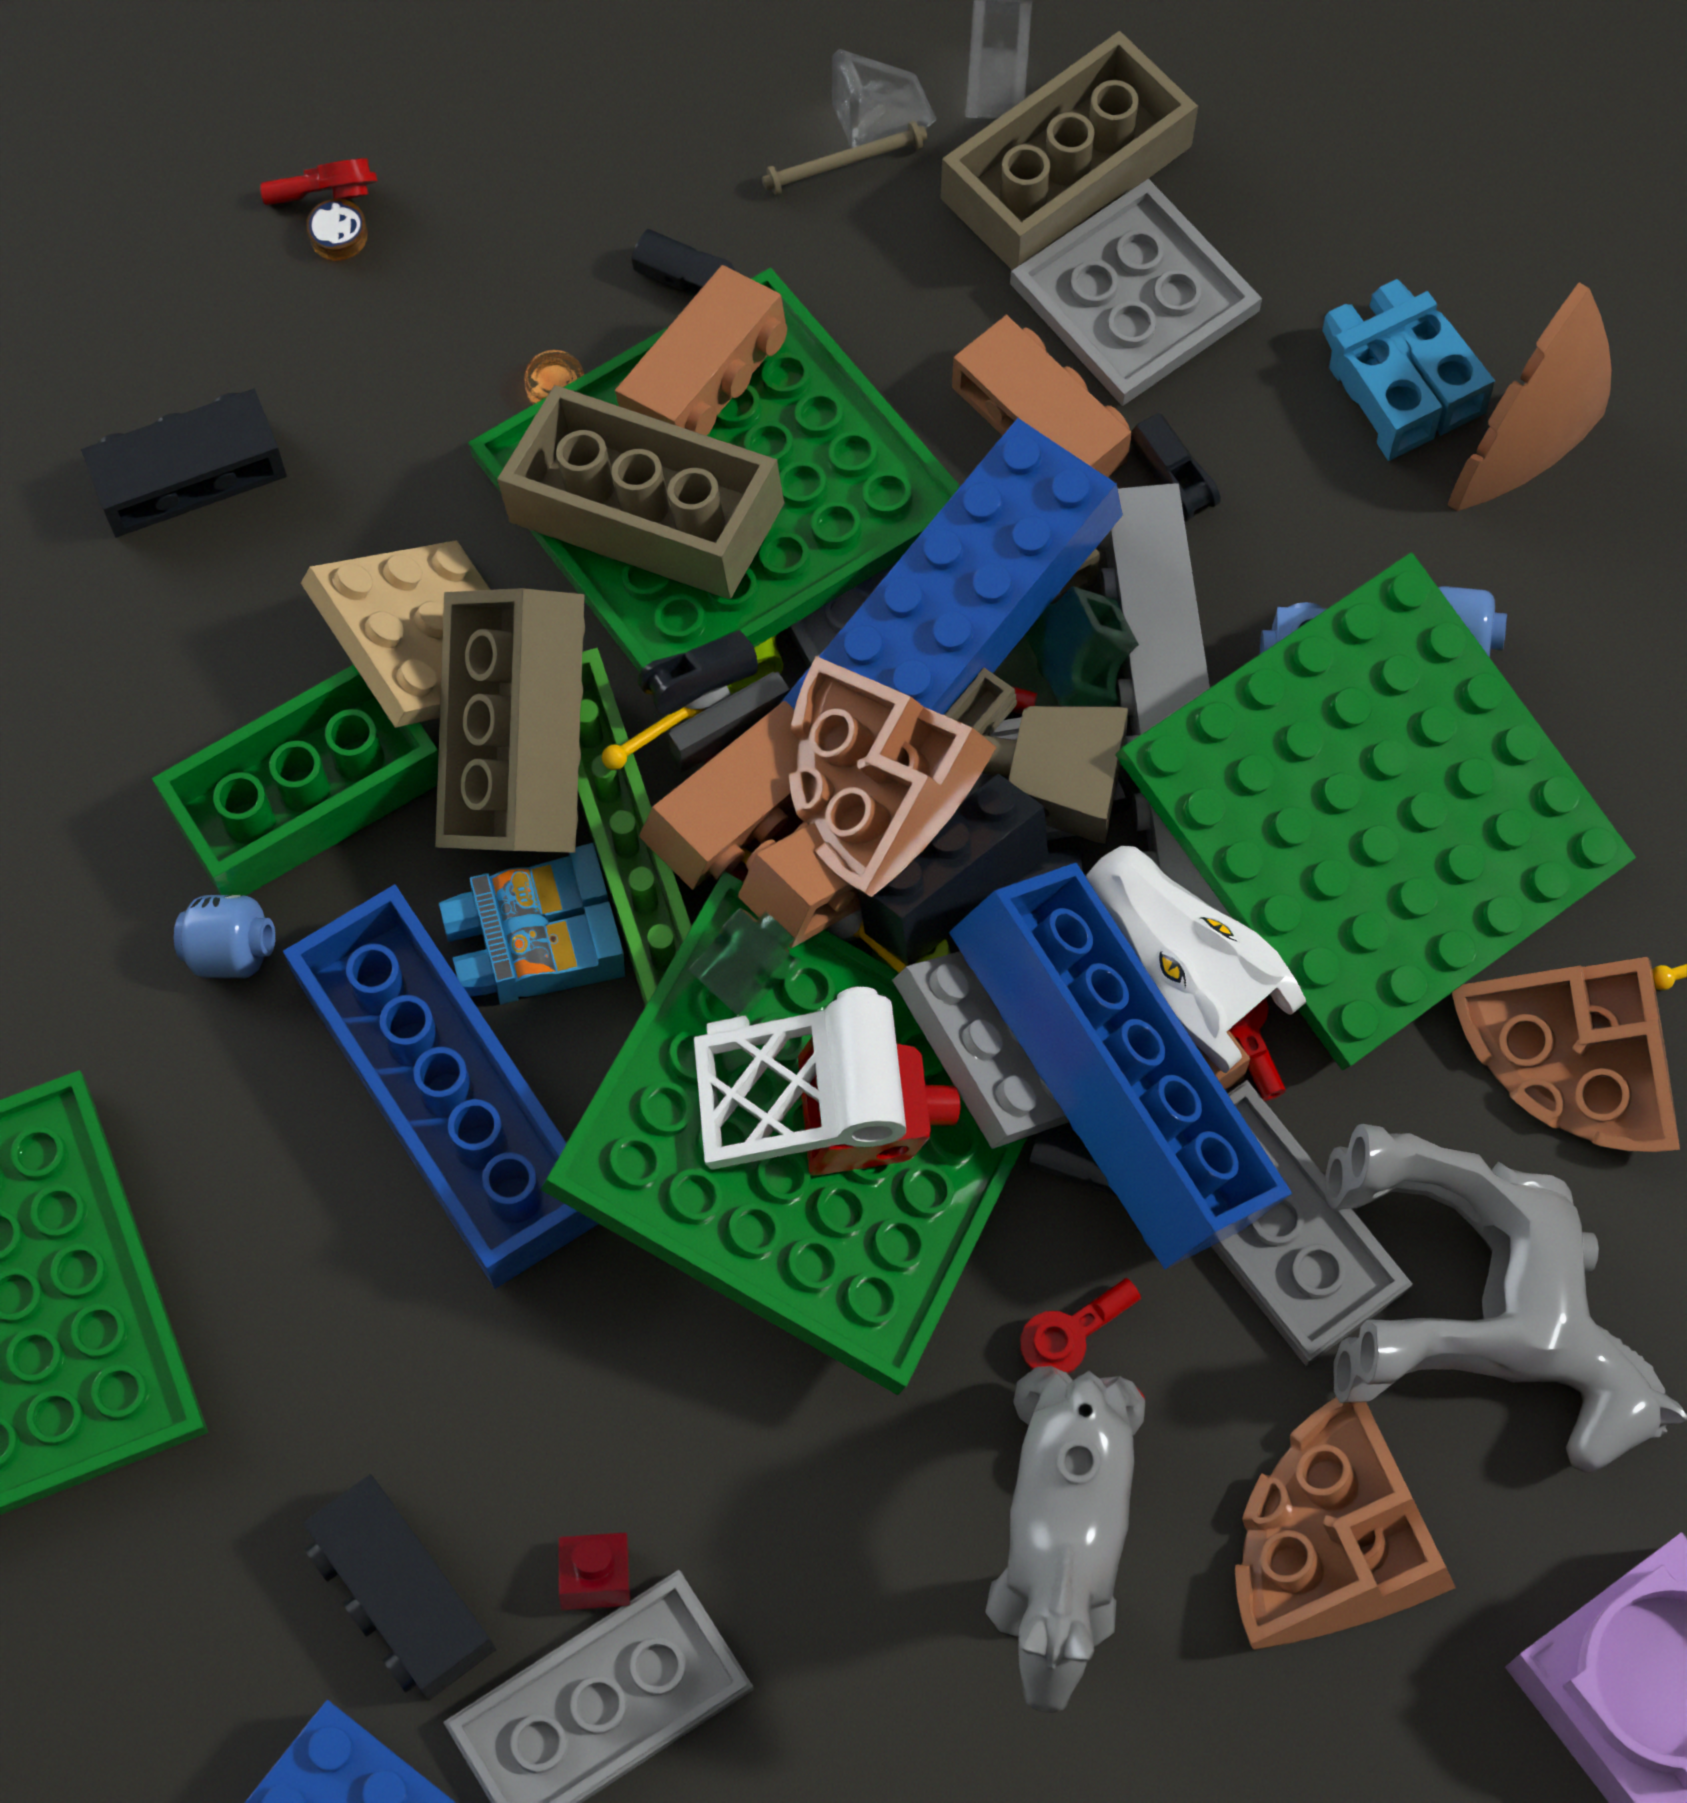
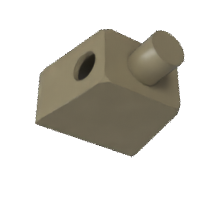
(1066, 764)

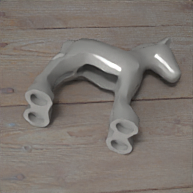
(1531, 1303)
(1066, 1526)

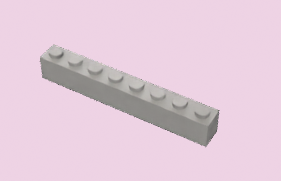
(1156, 593)

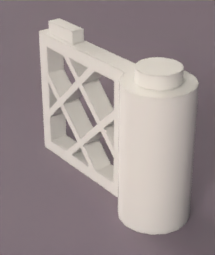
(854, 1072)

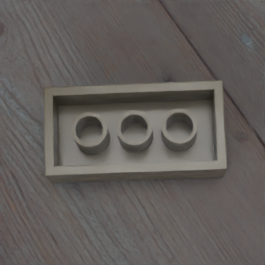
(1068, 150)
(642, 491)
(510, 720)

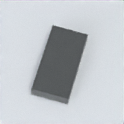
(725, 721)

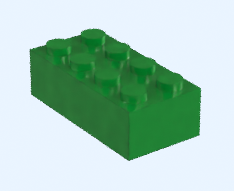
(295, 783)

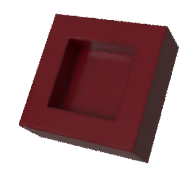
(594, 1571)

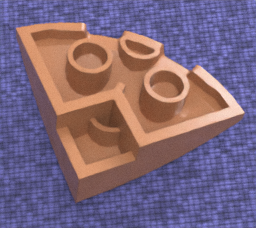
(1551, 412)
(877, 772)
(1578, 1050)
(1333, 1535)

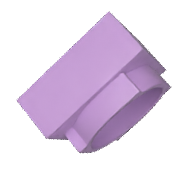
(1618, 1681)

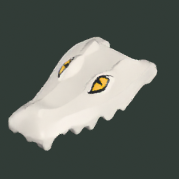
(1197, 956)

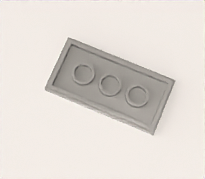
(1302, 1262)
(601, 1701)

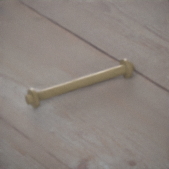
(913, 136)

